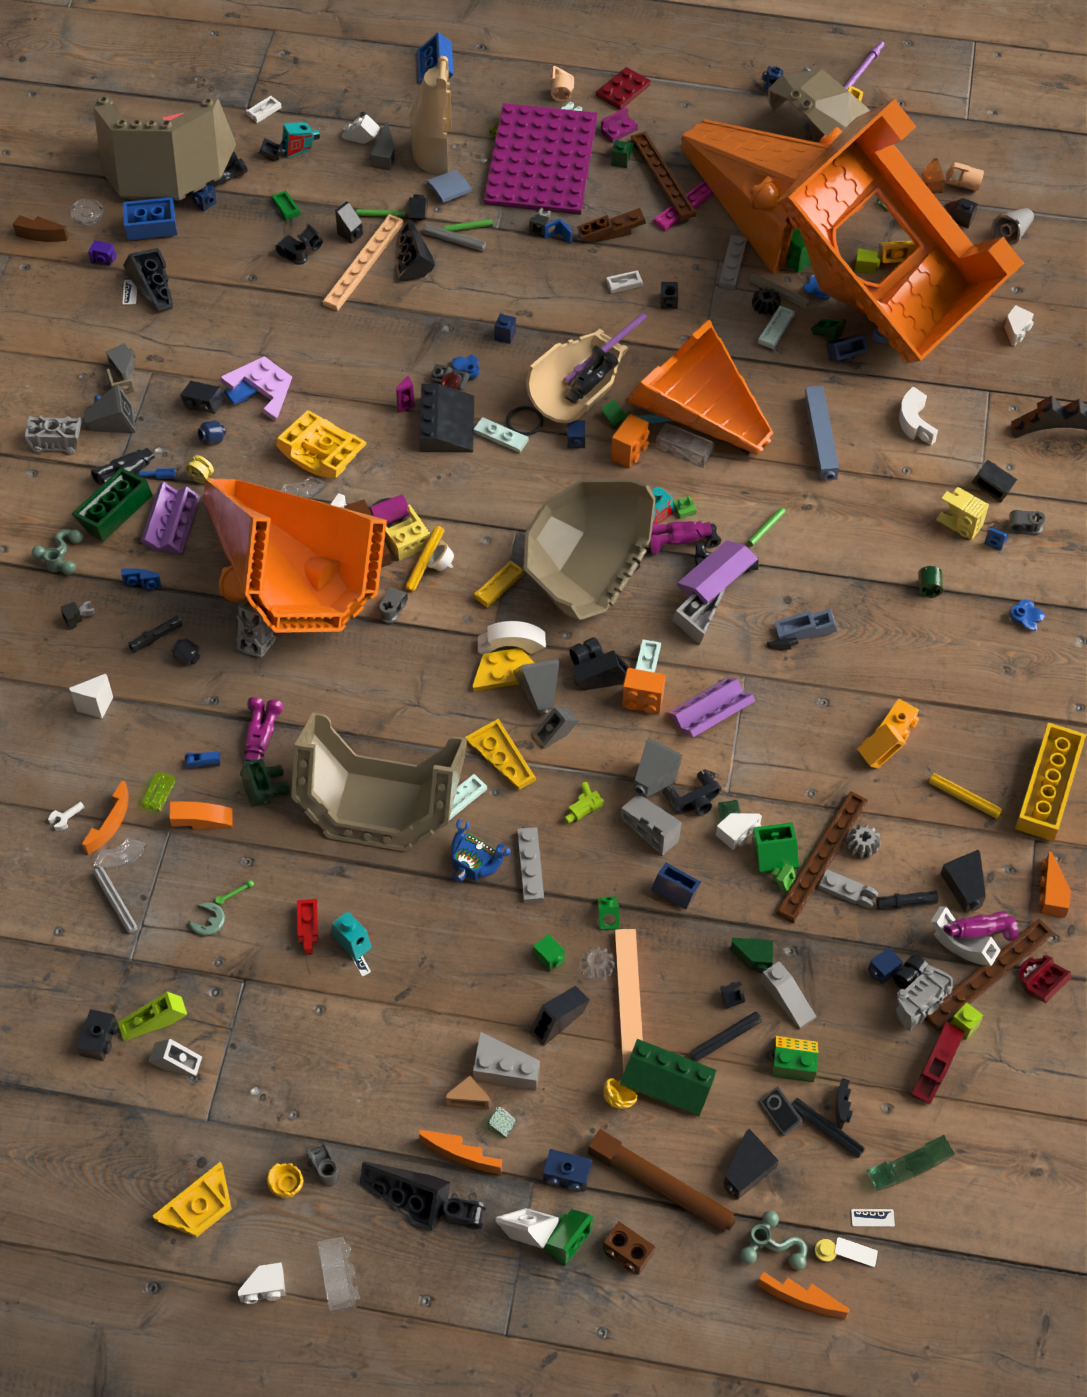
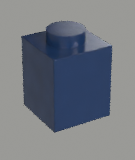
(505, 328)
(576, 434)
(884, 965)

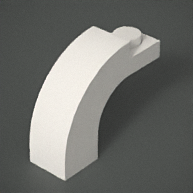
(910, 421)
(512, 634)
(976, 950)

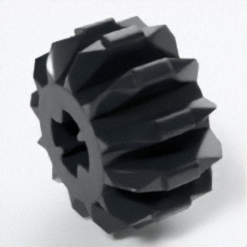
(766, 301)

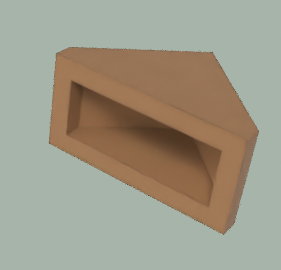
(468, 1095)

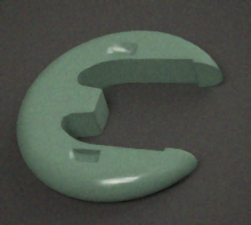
(216, 923)

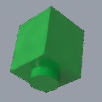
(549, 953)

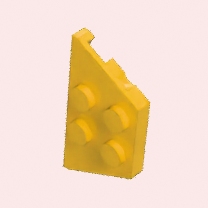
(498, 667)
(198, 1205)

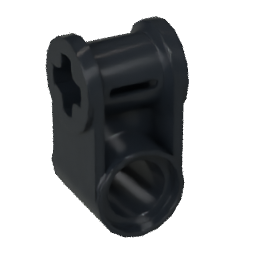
(311, 238)
(292, 250)
(465, 1214)

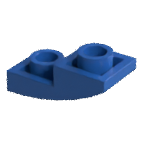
(240, 393)
(147, 578)

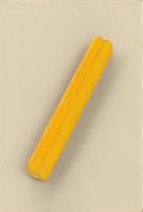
(424, 559)
(965, 795)

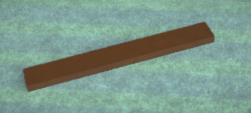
(663, 176)
(821, 857)
(987, 976)

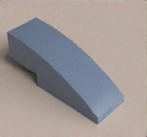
(806, 625)

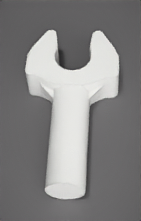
(62, 825)

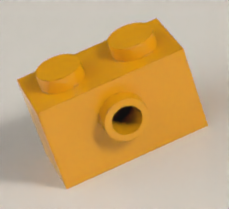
(902, 717)
(881, 745)

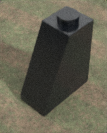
(601, 672)
(966, 880)
(558, 1014)
(749, 1166)

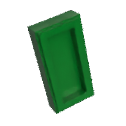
(286, 205)

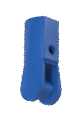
(203, 759)

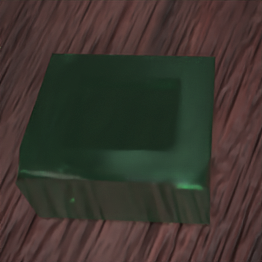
(501, 1122)

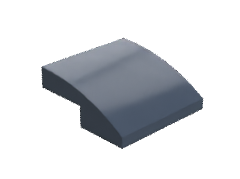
(449, 186)

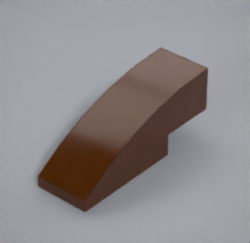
(39, 229)

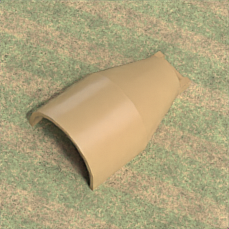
(430, 120)
(546, 377)

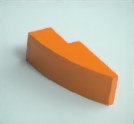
(200, 815)

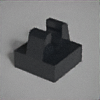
(732, 994)

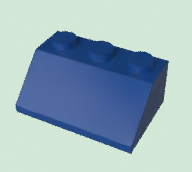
(430, 52)
(149, 218)

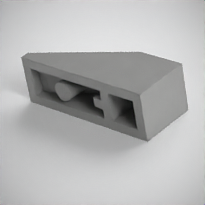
(787, 994)

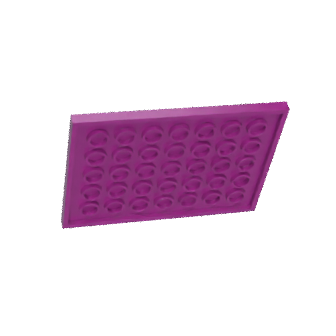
(541, 158)

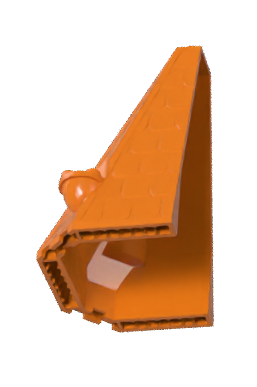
(749, 176)
(294, 556)

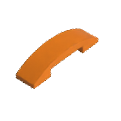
(97, 838)

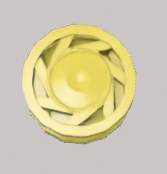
(199, 469)

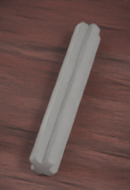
(454, 237)
(115, 900)

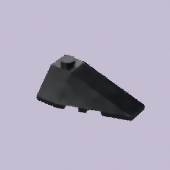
(414, 256)
(149, 275)
(412, 1193)

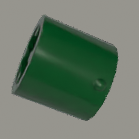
(930, 581)

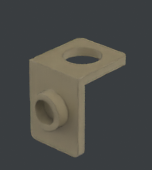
(111, 384)

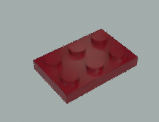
(623, 88)

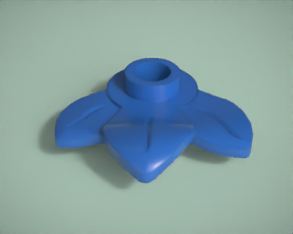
(813, 288)
(467, 365)
(1027, 614)

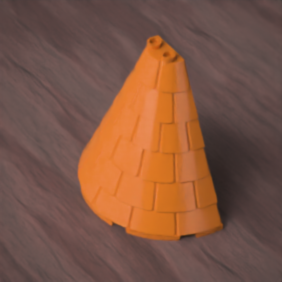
(705, 381)

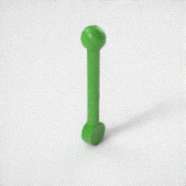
(220, 900)

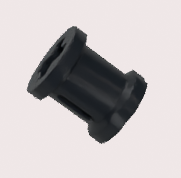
(713, 540)

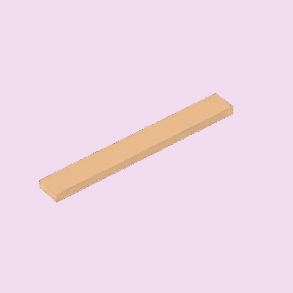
(363, 262)
(628, 991)

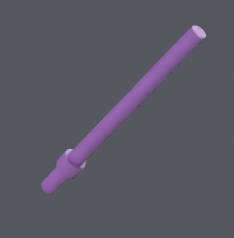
(873, 54)
(577, 369)

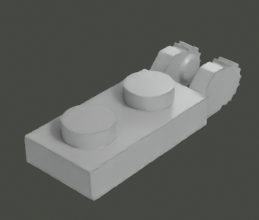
(847, 889)

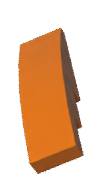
(452, 1148)
(811, 1299)

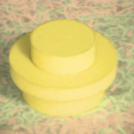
(825, 1250)

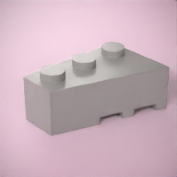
(696, 616)
(652, 823)
(504, 1065)

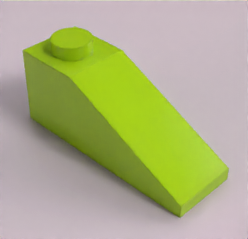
(153, 1016)

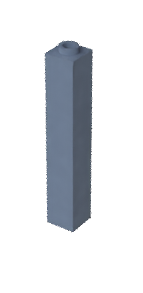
(821, 433)

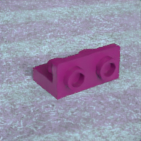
(618, 125)

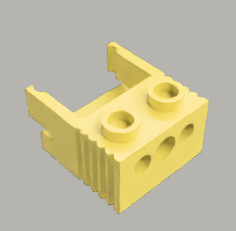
(965, 511)
(407, 537)

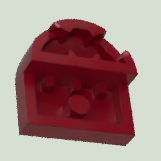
(1043, 977)

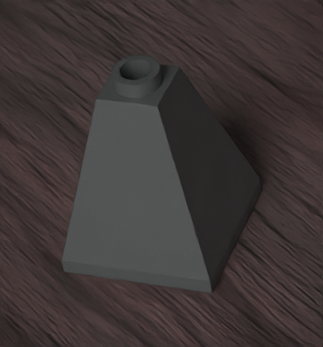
(111, 413)
(539, 683)
(657, 768)

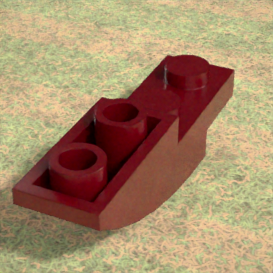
(938, 1063)

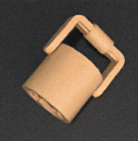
(561, 84)
(969, 177)

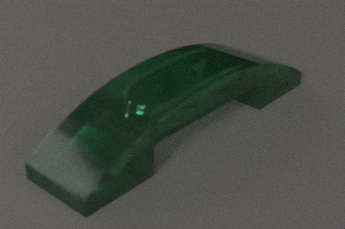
(911, 1165)

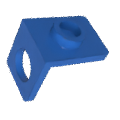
(560, 227)
(996, 538)

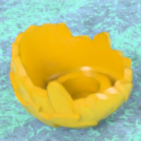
(618, 1096)
(284, 1180)

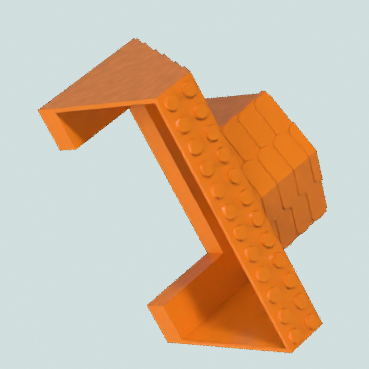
(934, 283)

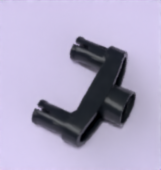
(696, 800)

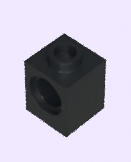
(669, 295)

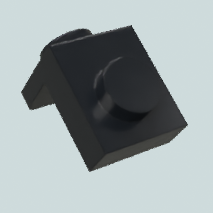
(272, 150)

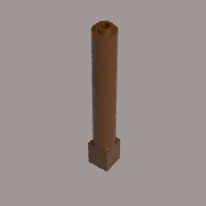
(611, 1152)

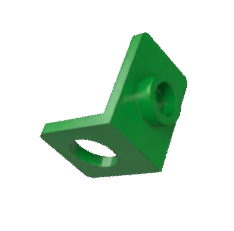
(614, 413)
(606, 906)

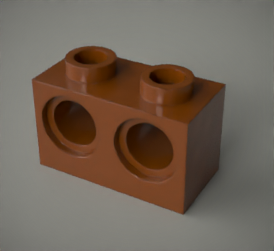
(632, 1244)

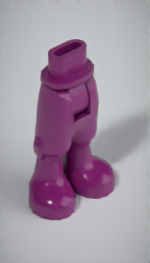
(678, 533)
(259, 734)
(983, 926)

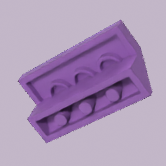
(170, 519)
(717, 571)
(710, 707)

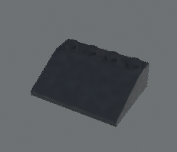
(446, 419)

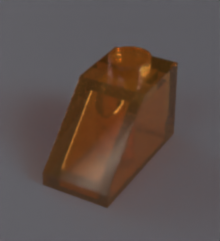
(933, 177)

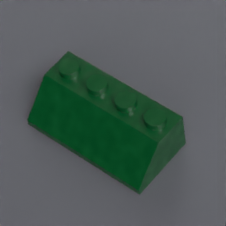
(112, 504)
(668, 1077)

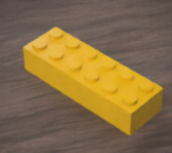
(1050, 782)

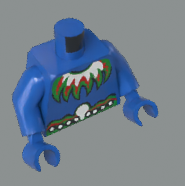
(474, 857)

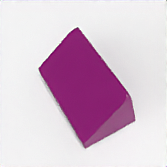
(405, 395)
(391, 509)

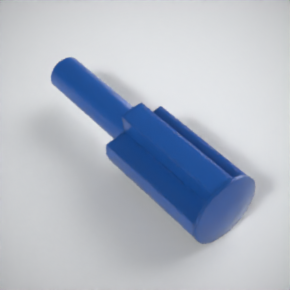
(160, 473)

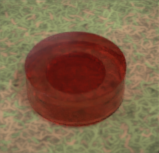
(451, 380)

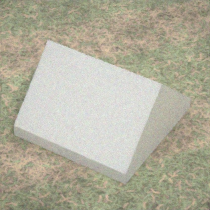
(92, 696)
(528, 1226)

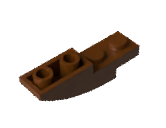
(607, 229)

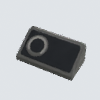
(780, 1111)

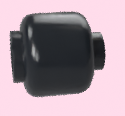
(185, 652)

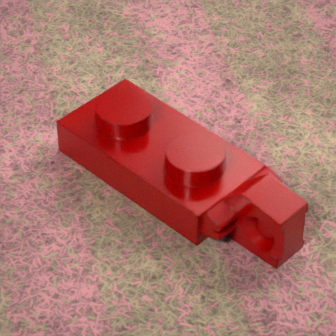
(307, 924)

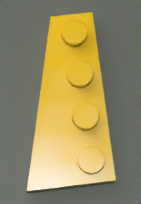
(498, 749)

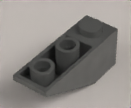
(384, 152)

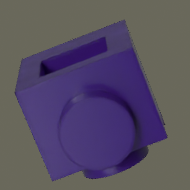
(102, 253)

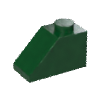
(621, 153)
(754, 953)

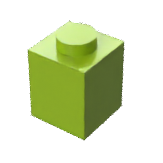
(867, 261)
(967, 1019)

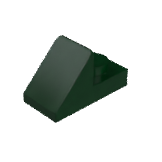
(830, 327)

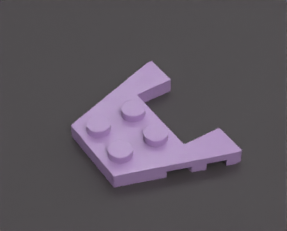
(265, 378)

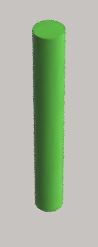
(380, 213)
(470, 225)
(775, 517)

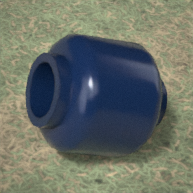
(211, 432)

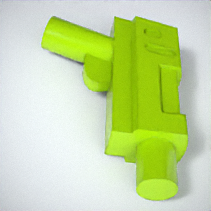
(587, 804)

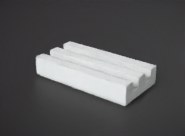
(266, 109)
(625, 281)

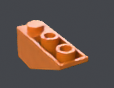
(1056, 892)

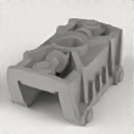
(51, 434)
(262, 637)
(923, 996)

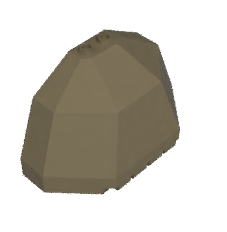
(818, 98)
(589, 543)

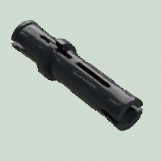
(136, 644)
(901, 900)

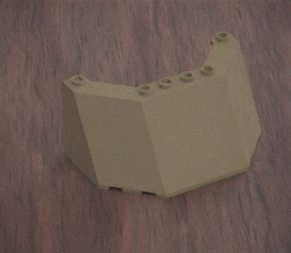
(163, 155)
(372, 797)

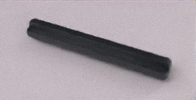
(725, 1036)
(828, 1128)

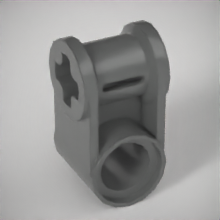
(1024, 522)
(392, 605)
(322, 1161)

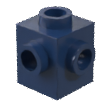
(771, 76)
(205, 197)

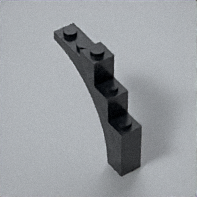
(1050, 415)

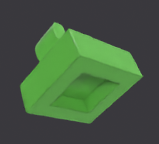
(684, 507)
(784, 877)

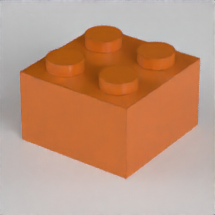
(630, 441)
(643, 691)

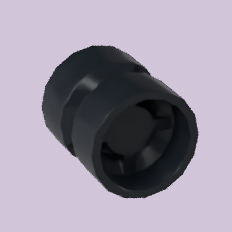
(581, 653)
(912, 970)

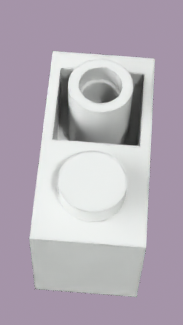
(361, 130)
(1017, 324)
(736, 828)
(264, 1283)

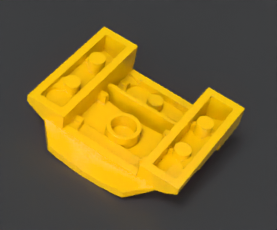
(319, 445)

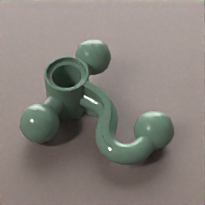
(53, 556)
(769, 1220)

